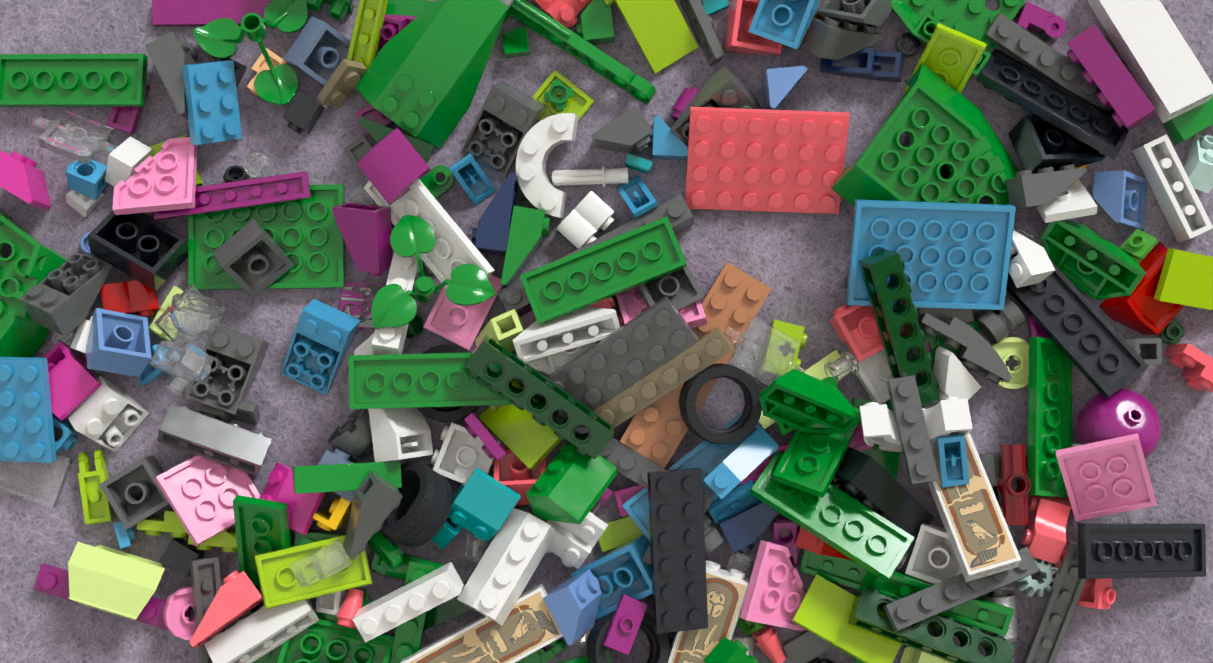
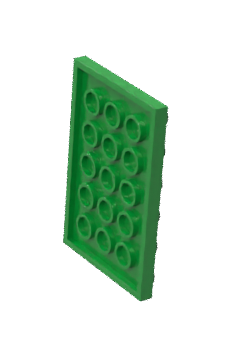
(299, 227)

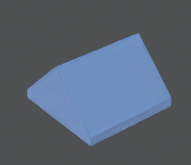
(779, 83)

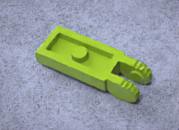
(94, 502)

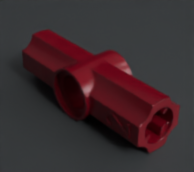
(1014, 467)

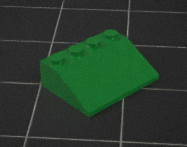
(335, 644)

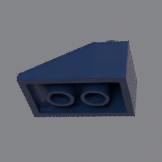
(494, 225)

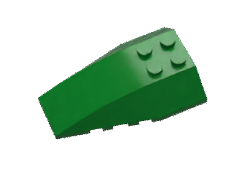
(434, 67)

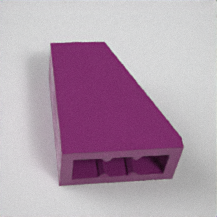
(366, 235)

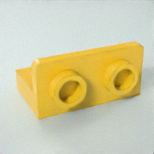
(337, 515)

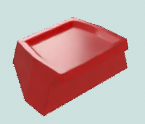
(1140, 309)

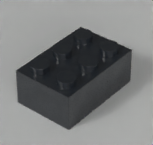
(139, 247)

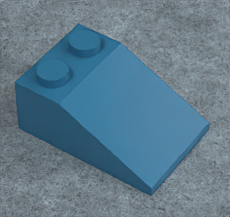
(784, 20)
(621, 573)

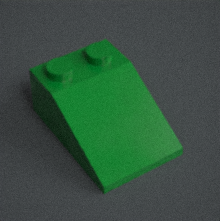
(524, 239)

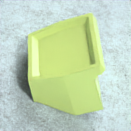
(112, 580)

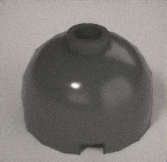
(354, 435)

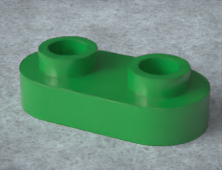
(437, 188)
(388, 552)

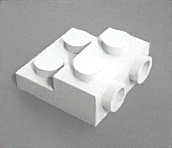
(460, 454)
(576, 541)

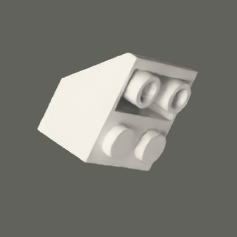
(108, 415)

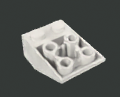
(399, 434)

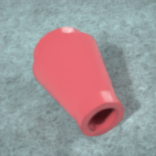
(349, 607)
(768, 642)

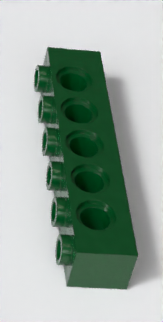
(889, 321)
(535, 383)
(865, 616)

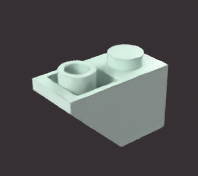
(1200, 163)

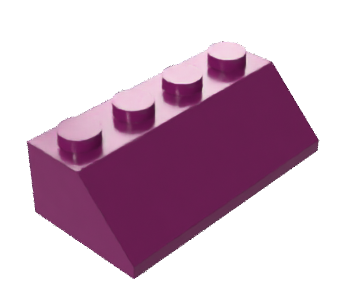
(1111, 77)

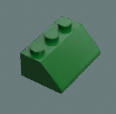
(570, 486)

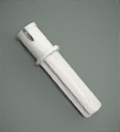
(590, 176)

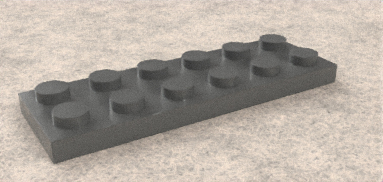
(625, 355)

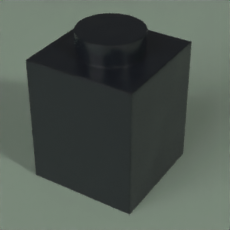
(303, 113)
(178, 556)

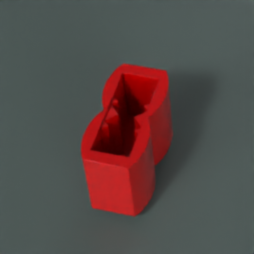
(129, 298)

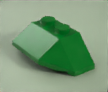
(1091, 260)
(808, 404)

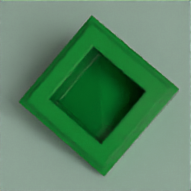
(516, 43)

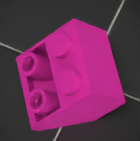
(68, 379)

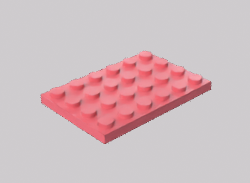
(765, 159)

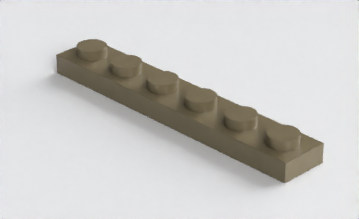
(666, 377)

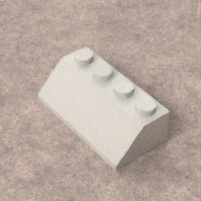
(507, 565)

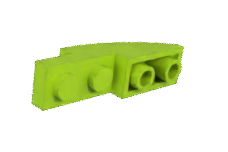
(172, 524)

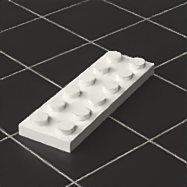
(451, 244)

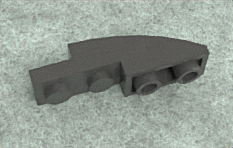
(974, 349)

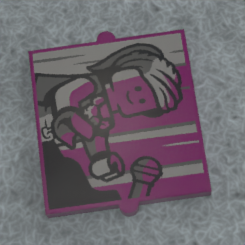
(357, 301)

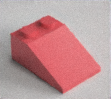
(230, 603)

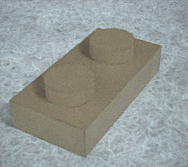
(341, 83)

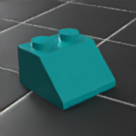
(482, 505)

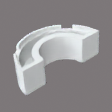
(532, 161)
(946, 418)

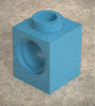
(87, 178)
(69, 434)

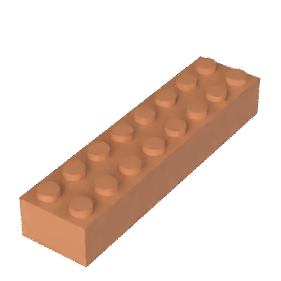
(731, 303)

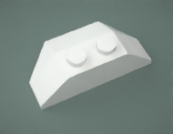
(565, 338)

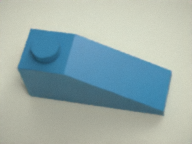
(740, 463)

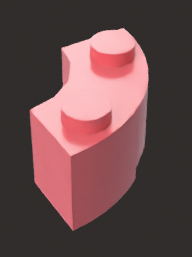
(1046, 527)

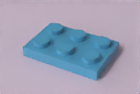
(212, 102)

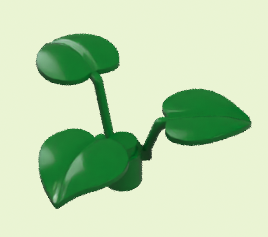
(221, 37)
(397, 308)

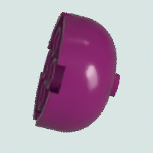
(1120, 416)

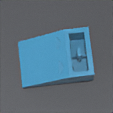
(319, 346)

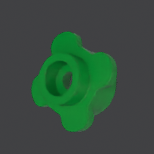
(558, 87)

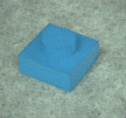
(124, 536)

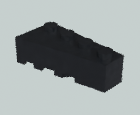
(881, 492)

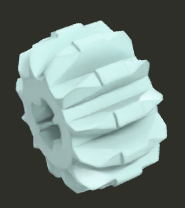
(1044, 579)

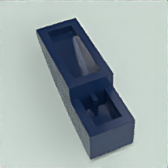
(867, 65)

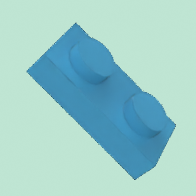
(733, 503)

